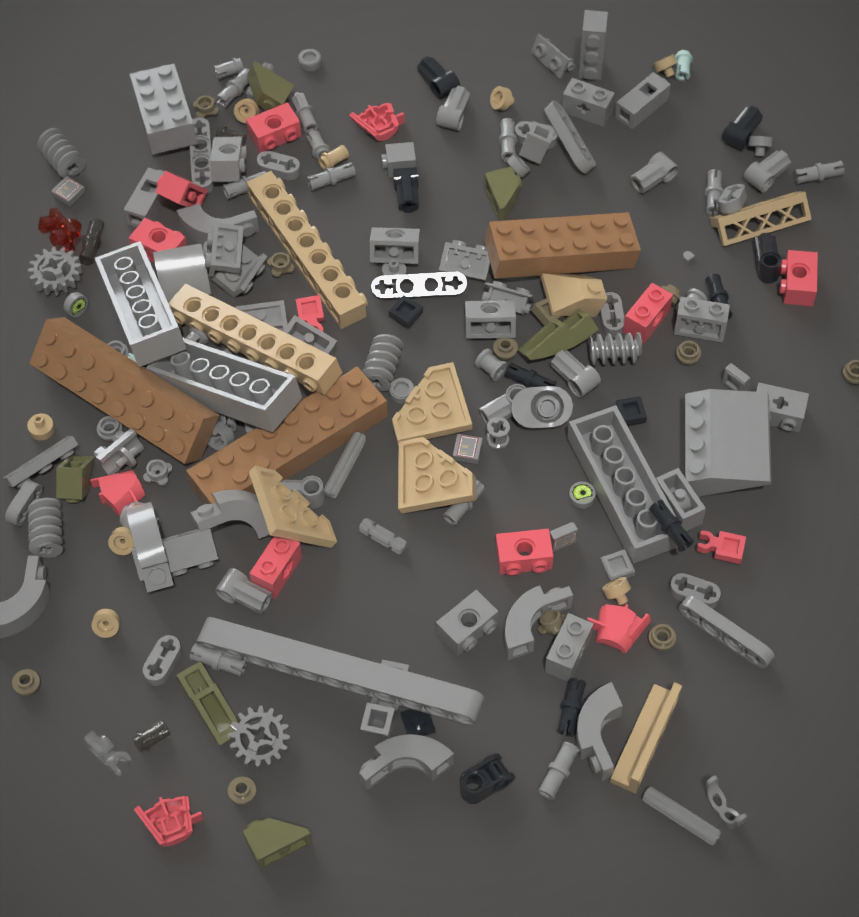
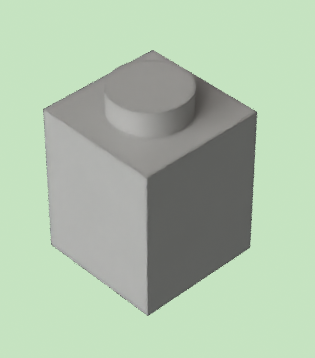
(536, 142)
(398, 156)

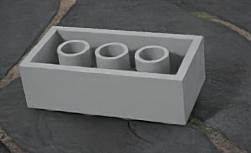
(163, 109)

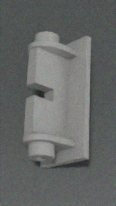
(551, 56)
(499, 292)

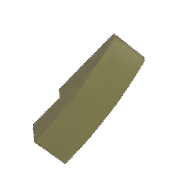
(559, 336)
(207, 701)

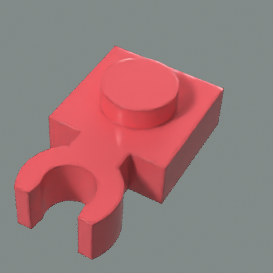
(311, 311)
(727, 546)

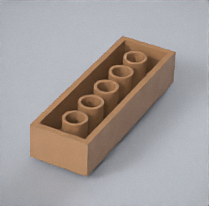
(562, 245)

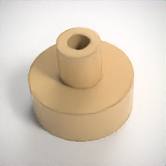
(666, 65)
(501, 98)
(245, 109)
(41, 426)
(121, 541)
(617, 590)
(105, 623)

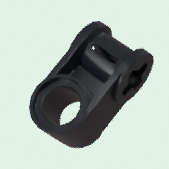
(489, 775)

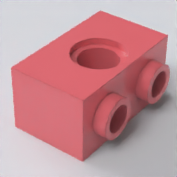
(273, 127)
(180, 190)
(156, 237)
(799, 278)
(648, 312)
(534, 542)
(276, 564)

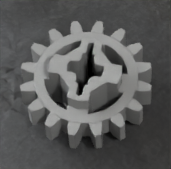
(55, 270)
(264, 725)

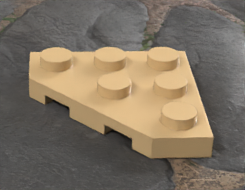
(433, 407)
(430, 477)
(288, 511)

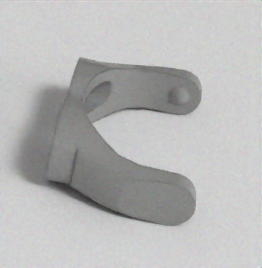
(714, 791)

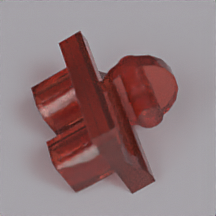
(61, 229)

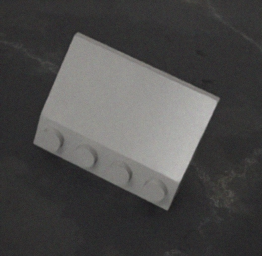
(727, 440)

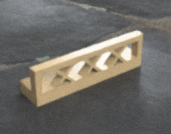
(755, 210)
(645, 737)

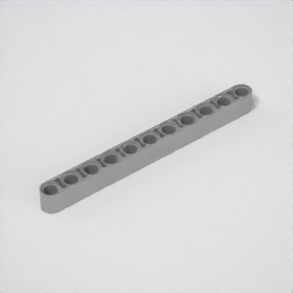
(343, 671)

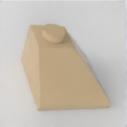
(573, 292)

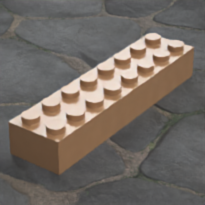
(124, 390)
(304, 436)

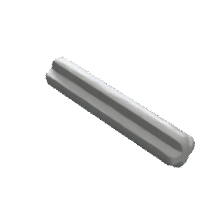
(344, 465)
(681, 816)

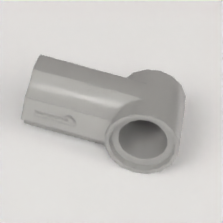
(452, 113)
(658, 169)
(763, 174)
(578, 377)
(501, 406)
(308, 484)
(237, 588)

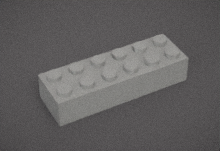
(140, 304)
(230, 384)
(621, 481)

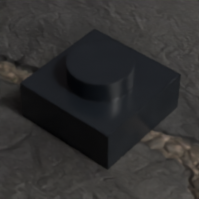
(405, 311)
(632, 410)
(417, 722)

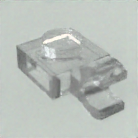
(102, 748)

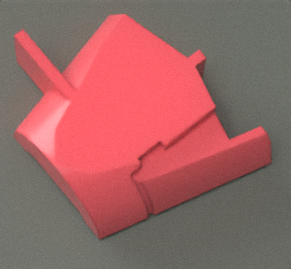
(379, 121)
(119, 490)
(618, 626)
(170, 820)

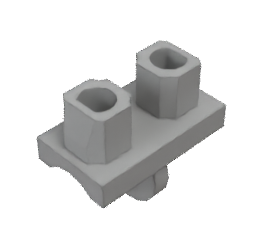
(120, 452)

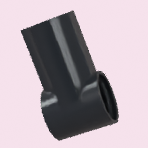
(438, 78)
(738, 132)
(406, 185)
(767, 257)

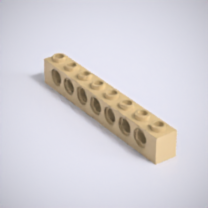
(307, 250)
(255, 339)

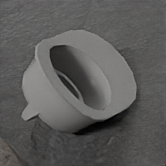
(542, 407)

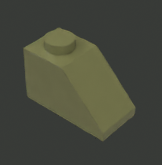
(267, 87)
(502, 190)
(74, 477)
(274, 840)

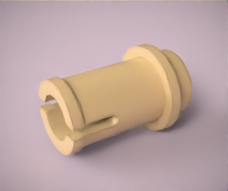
(333, 157)

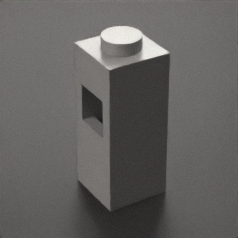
(642, 100)
(144, 200)

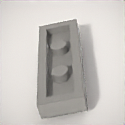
(41, 462)

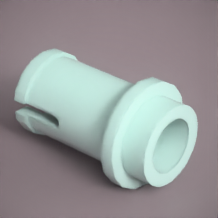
(683, 60)

